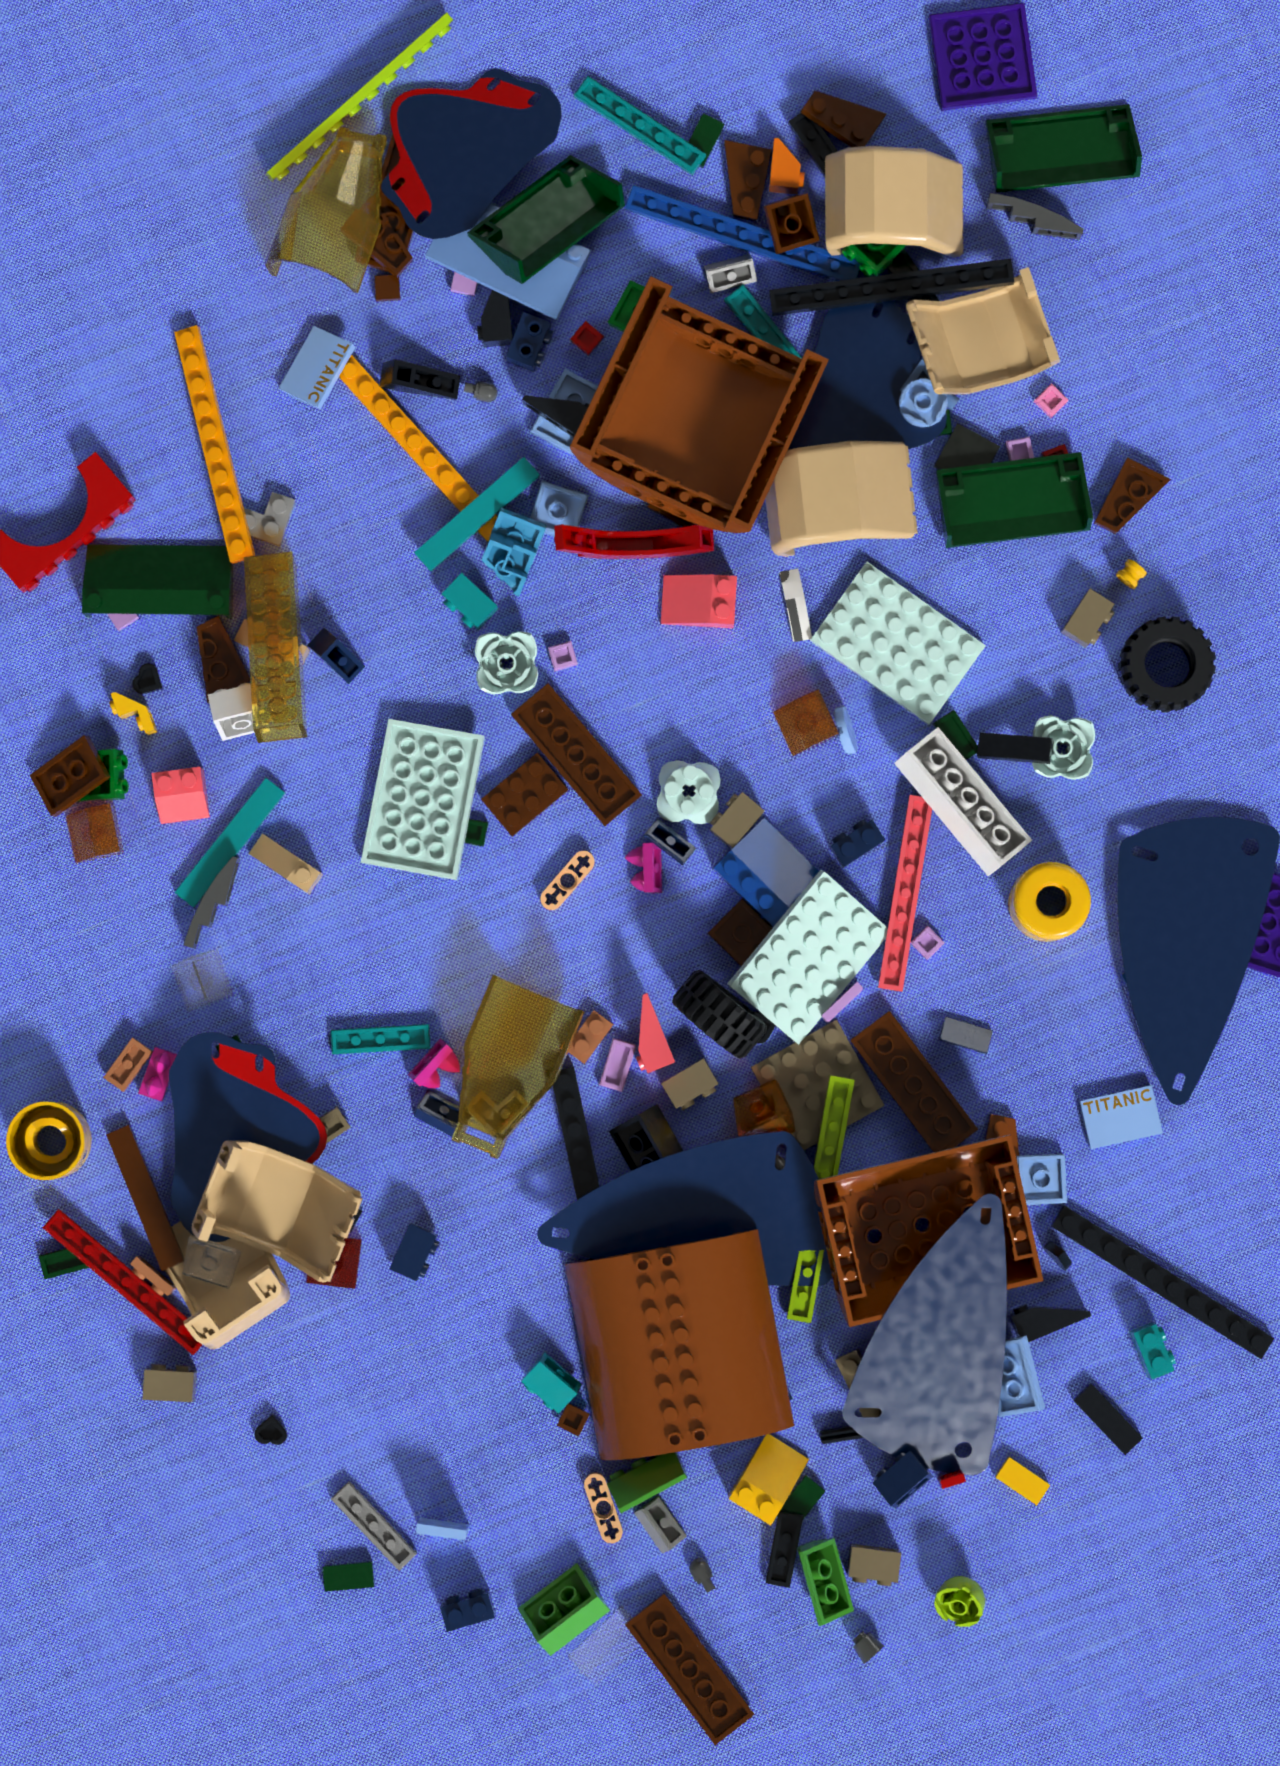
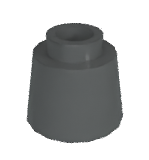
(866, 1646)

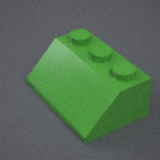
(645, 1479)
(825, 1580)
(563, 1609)

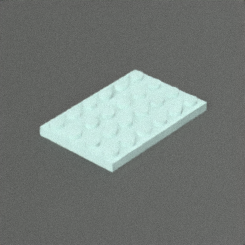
(897, 643)
(422, 799)
(809, 957)

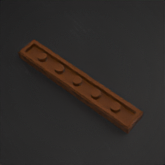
(145, 1197)

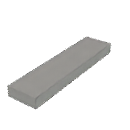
(374, 1525)

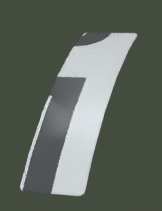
(796, 605)

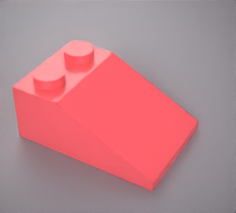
(699, 600)
(652, 1042)

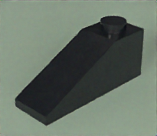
(496, 321)
(419, 380)
(561, 413)
(1040, 1321)

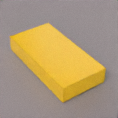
(1022, 1480)

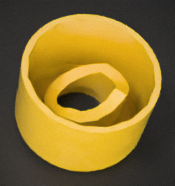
(1024, 907)
(23, 1135)

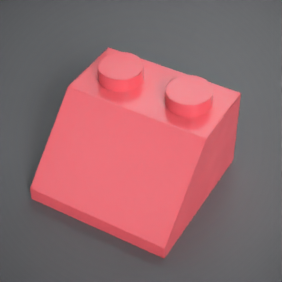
(180, 795)

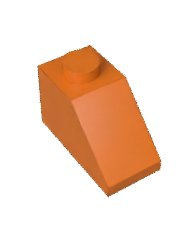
(785, 170)

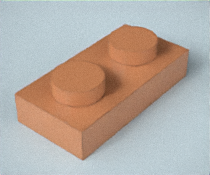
(589, 1036)
(128, 1064)
(144, 1270)

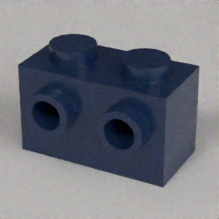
(529, 341)
(856, 844)
(414, 1252)
(902, 1479)
(467, 1610)

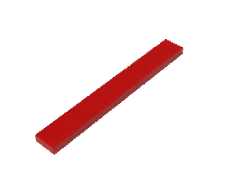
(121, 1279)

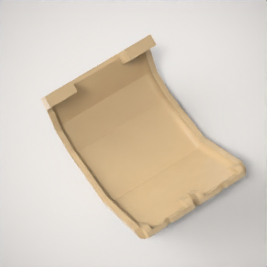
(893, 199)
(983, 337)
(841, 495)
(278, 1206)
(223, 1312)

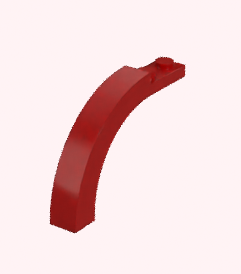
(633, 544)

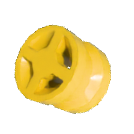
(1131, 574)

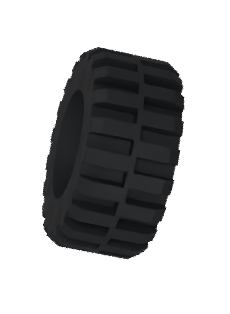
(1192, 644)
(719, 1014)

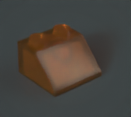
(806, 723)
(94, 833)
(763, 1111)

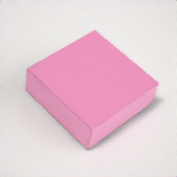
(1051, 400)

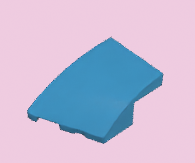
(513, 547)

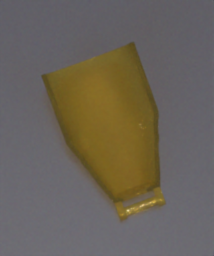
(334, 211)
(511, 1060)

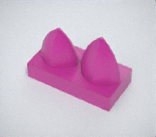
(650, 859)
(440, 1056)
(157, 1074)

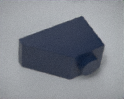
(336, 655)

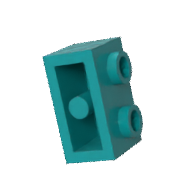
(469, 602)
(1152, 1351)
(551, 1383)

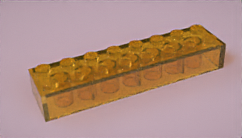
(275, 647)

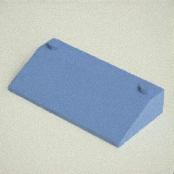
(543, 292)

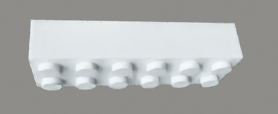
(963, 801)

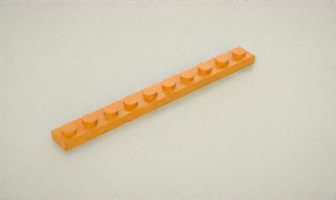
(410, 439)
(214, 444)

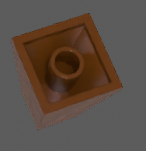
(791, 223)

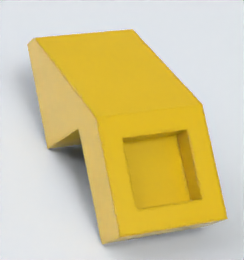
(126, 707)

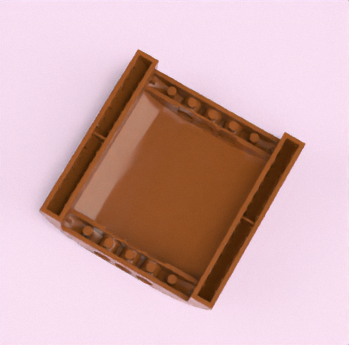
(695, 413)
(679, 1347)

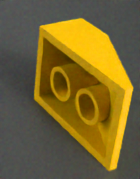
(768, 1479)

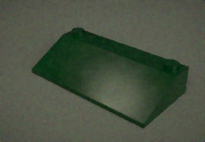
(1063, 148)
(547, 218)
(1014, 500)
(157, 580)

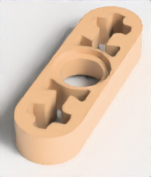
(584, 870)
(603, 1488)

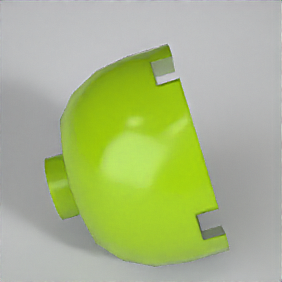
(960, 1601)

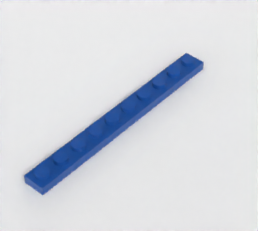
(737, 234)

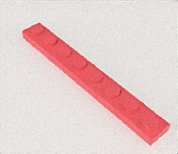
(905, 894)

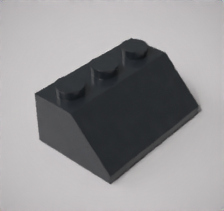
(645, 1138)

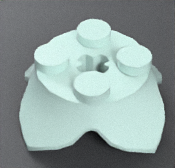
(492, 649)
(1077, 735)
(674, 805)

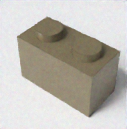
(1088, 618)
(736, 820)
(690, 1084)
(169, 1384)
(873, 1564)

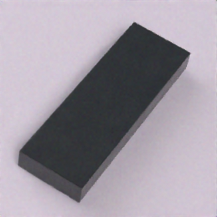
(1015, 748)
(1107, 1419)
(784, 1548)

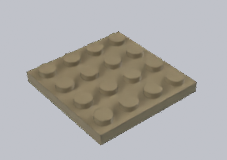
(804, 1079)

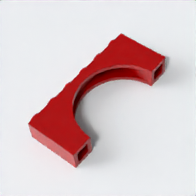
(106, 501)

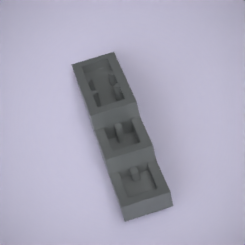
(1044, 220)
(217, 893)

